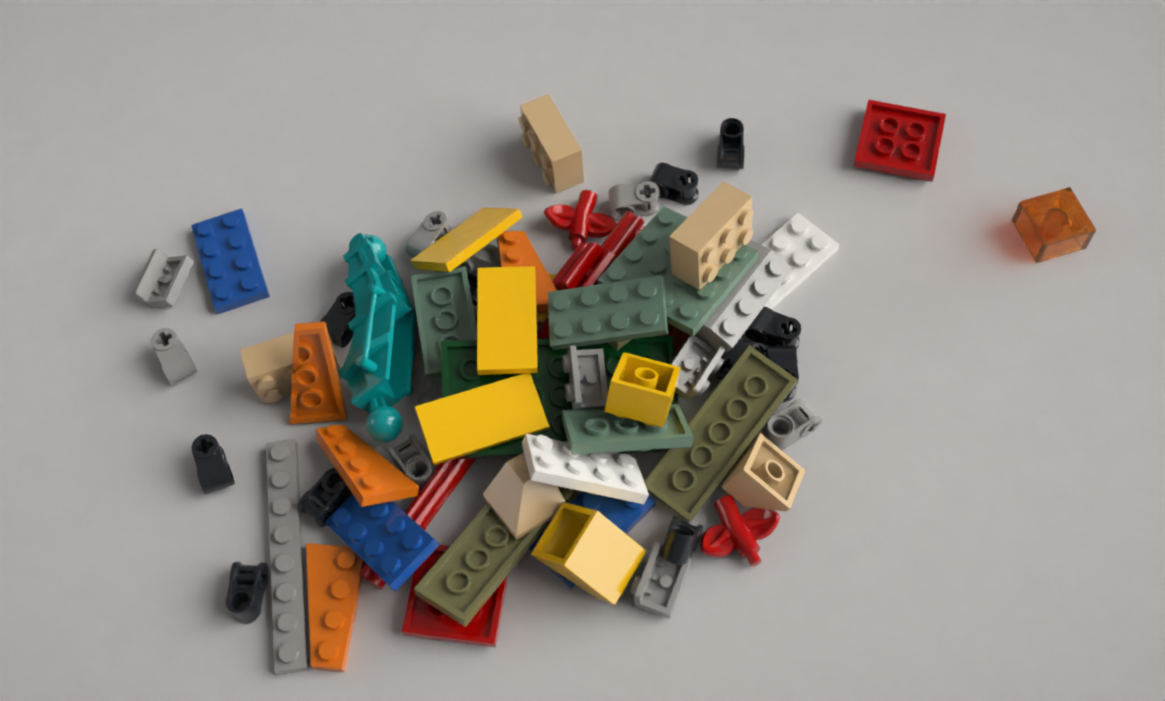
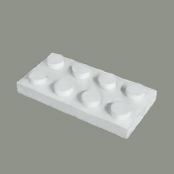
(802, 248)
(595, 473)

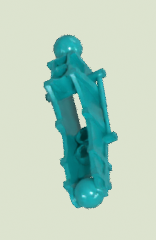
(383, 337)

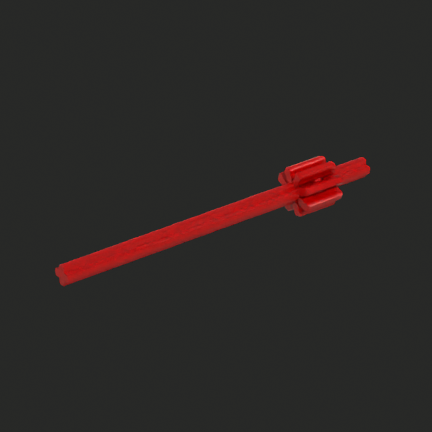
(580, 270)

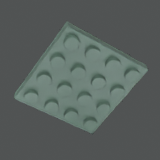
(650, 256)

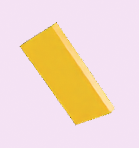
(466, 239)
(506, 320)
(481, 418)

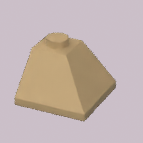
(764, 477)
(520, 501)

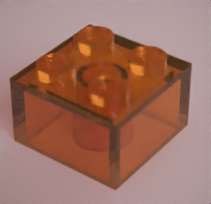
(1053, 224)

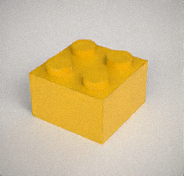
(642, 389)

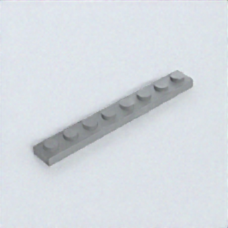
(286, 558)

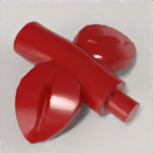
(580, 219)
(738, 530)

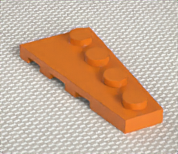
(517, 251)
(315, 378)
(364, 469)
(332, 603)

